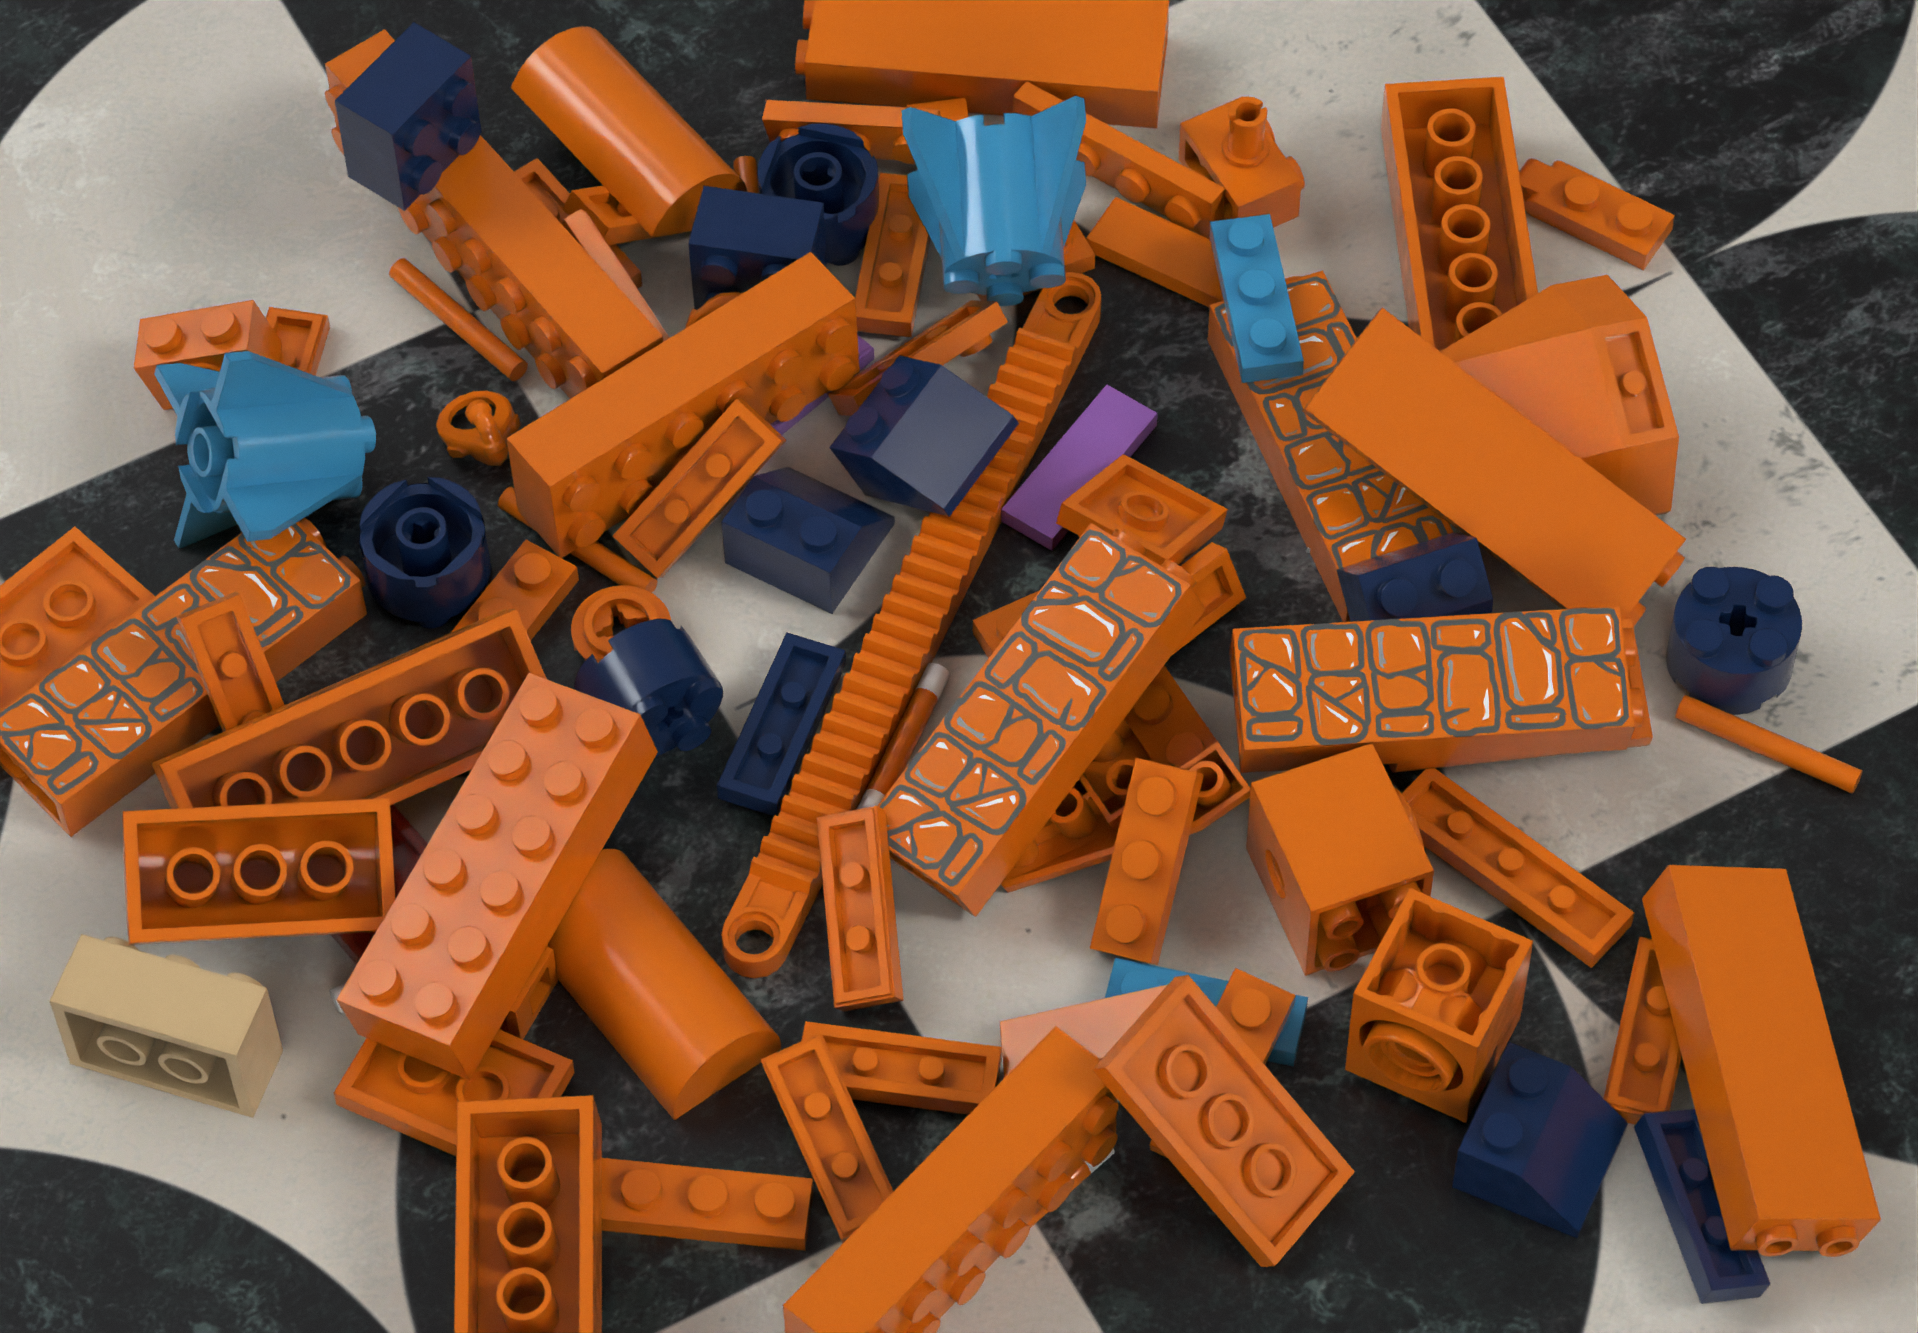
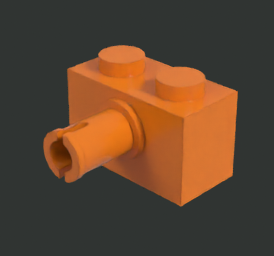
(1240, 153)
(201, 340)

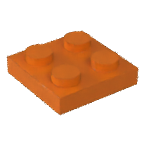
(1147, 506)

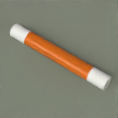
(906, 734)

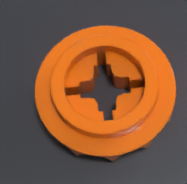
(594, 617)

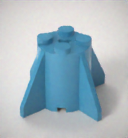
(998, 196)
(262, 444)

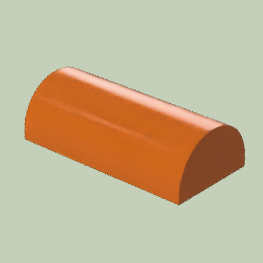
(622, 129)
(257, 871)
(655, 988)

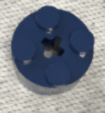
(830, 168)
(424, 550)
(1734, 638)
(660, 678)

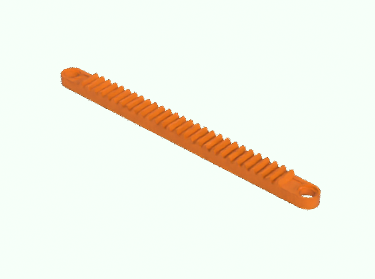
(906, 635)

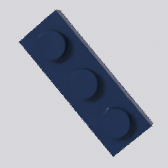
(781, 724)
(1687, 1190)

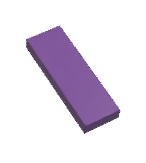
(1096, 439)

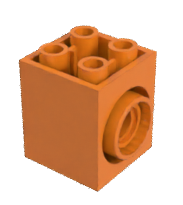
(1335, 855)
(1437, 1004)

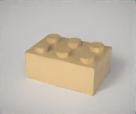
(167, 1024)

